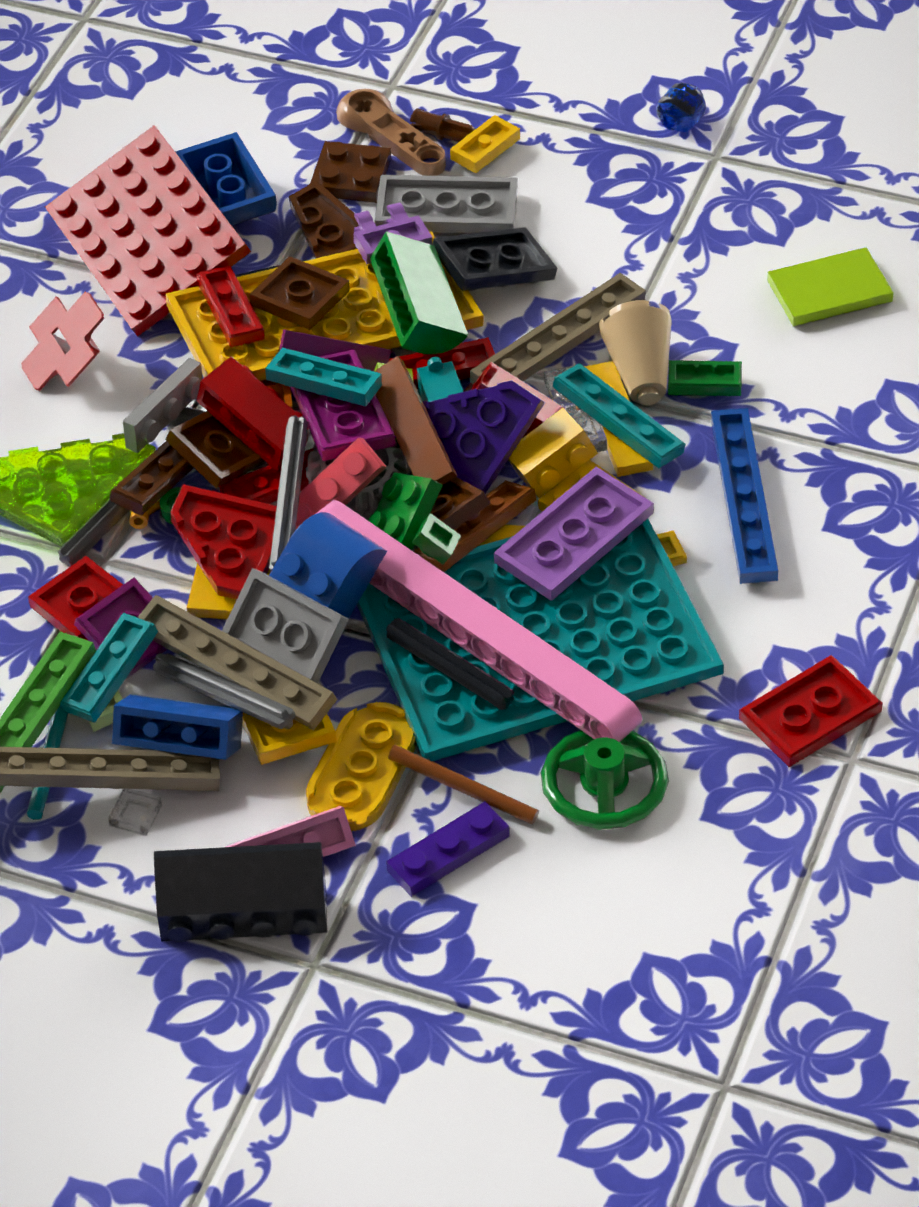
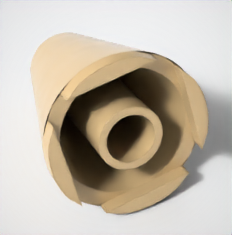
(639, 347)

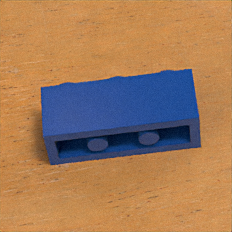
(177, 727)

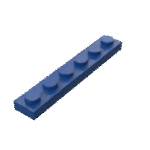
(744, 496)

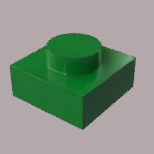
(436, 539)

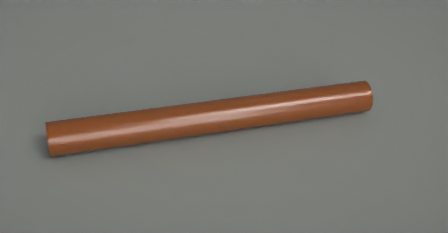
(463, 784)

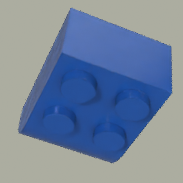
(230, 178)
(329, 562)

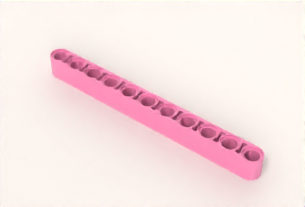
(495, 637)

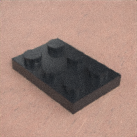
(494, 259)

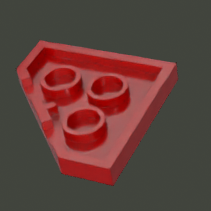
(225, 535)

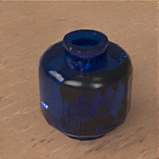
(681, 107)

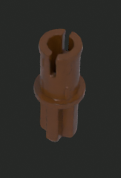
(440, 125)

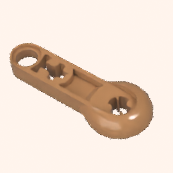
(372, 114)

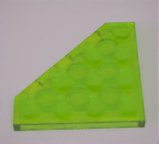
(63, 486)

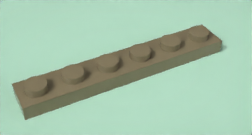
(563, 330)
(237, 661)
(107, 769)

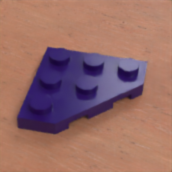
(483, 428)

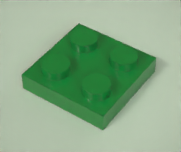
(405, 506)

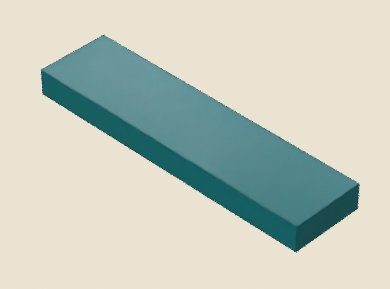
(619, 415)

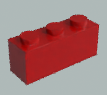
(248, 409)

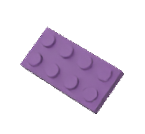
(573, 533)

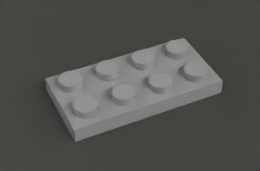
(451, 202)

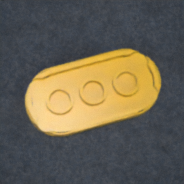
(357, 766)

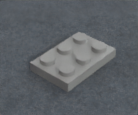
(285, 625)

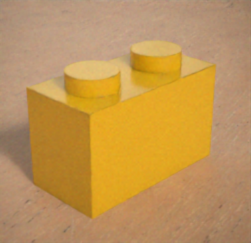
(551, 452)

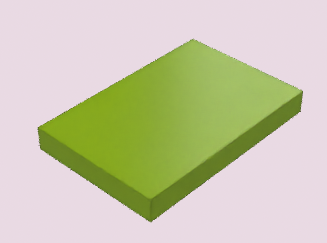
(830, 286)

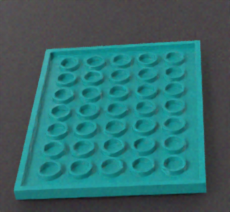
(617, 620)

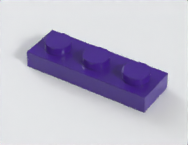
(448, 849)

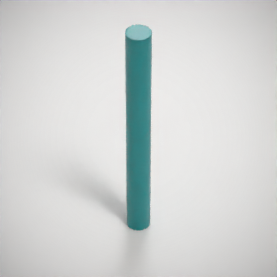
(53, 740)

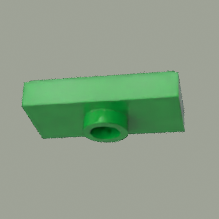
(705, 378)

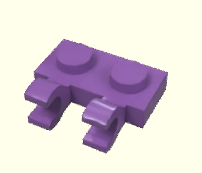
(368, 235)

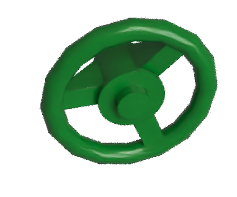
(604, 775)

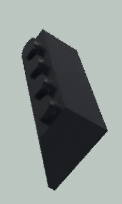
(240, 892)

